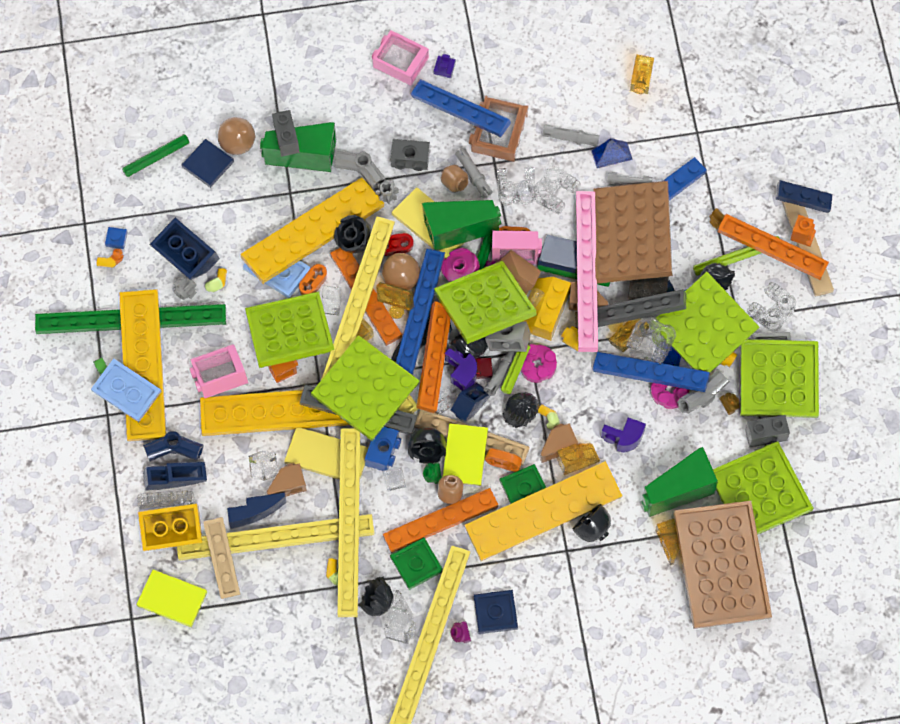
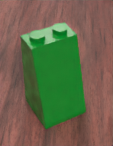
(315, 147)
(459, 221)
(680, 485)

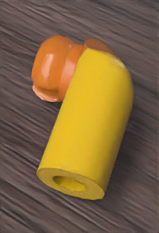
(112, 261)

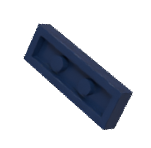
(804, 196)

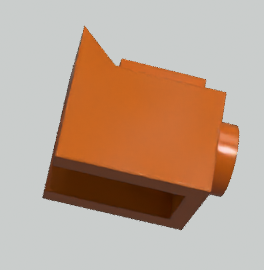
(803, 231)
(283, 370)

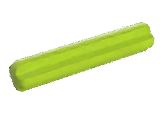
(514, 371)

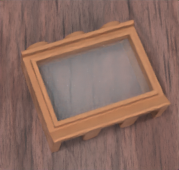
(505, 146)

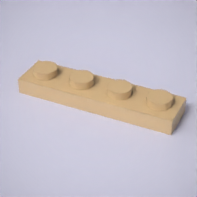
(221, 558)

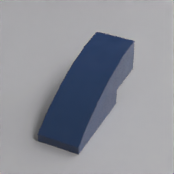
(174, 475)
(255, 510)

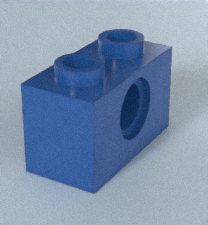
(382, 460)

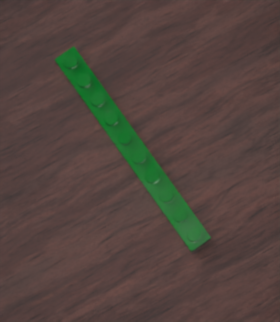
(111, 319)

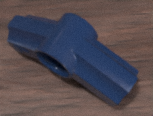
(184, 447)

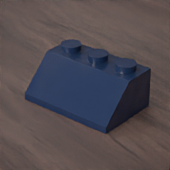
(184, 250)

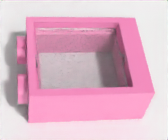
(400, 57)
(521, 242)
(218, 371)

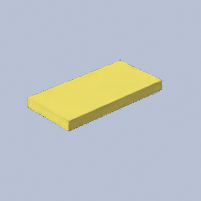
(410, 214)
(318, 453)

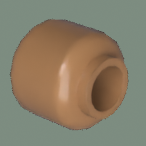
(454, 178)
(450, 489)

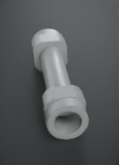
(613, 178)

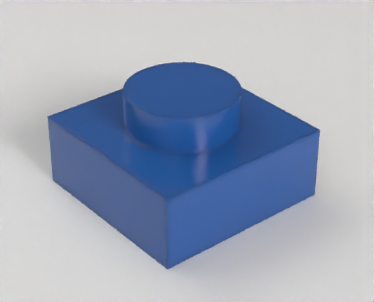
(116, 238)

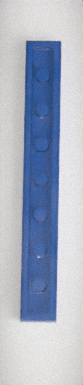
(420, 312)

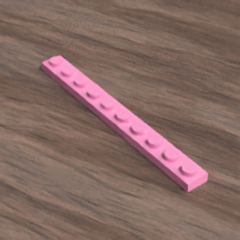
(586, 272)

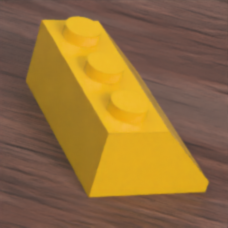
(550, 306)
(170, 527)

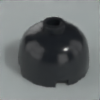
(352, 234)
(427, 445)
(594, 525)

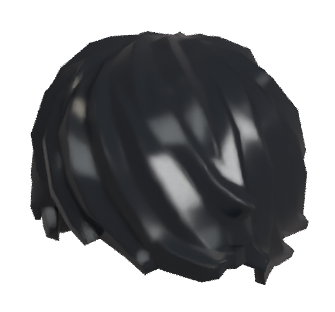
(720, 273)
(475, 348)
(520, 409)
(377, 597)

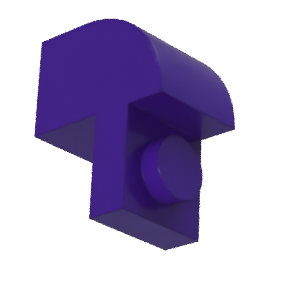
(466, 369)
(628, 438)

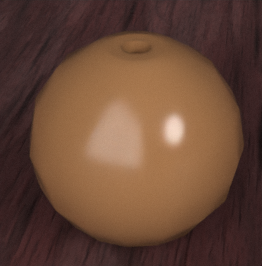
(236, 136)
(401, 271)

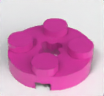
(456, 257)
(543, 372)
(664, 397)

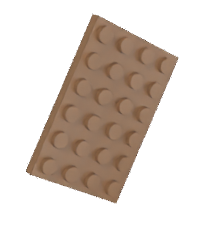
(632, 232)
(722, 564)

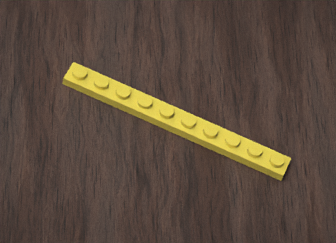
(361, 289)
(349, 523)
(277, 537)
(430, 636)

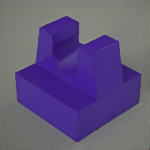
(444, 66)

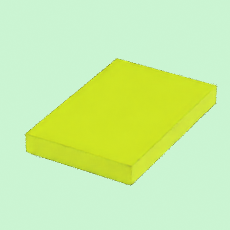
(466, 453)
(172, 598)

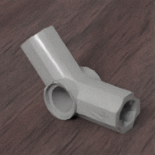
(352, 161)
(697, 399)

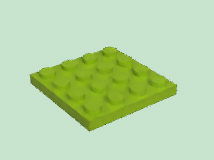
(485, 302)
(708, 326)
(289, 329)
(780, 378)
(365, 388)
(767, 482)

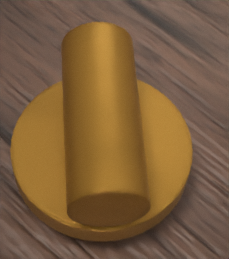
(716, 218)
(730, 402)

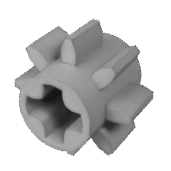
(383, 191)
(184, 288)

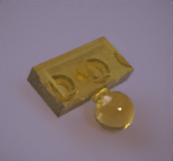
(395, 296)
(623, 333)

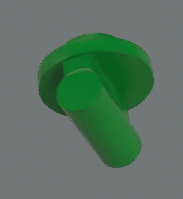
(432, 473)

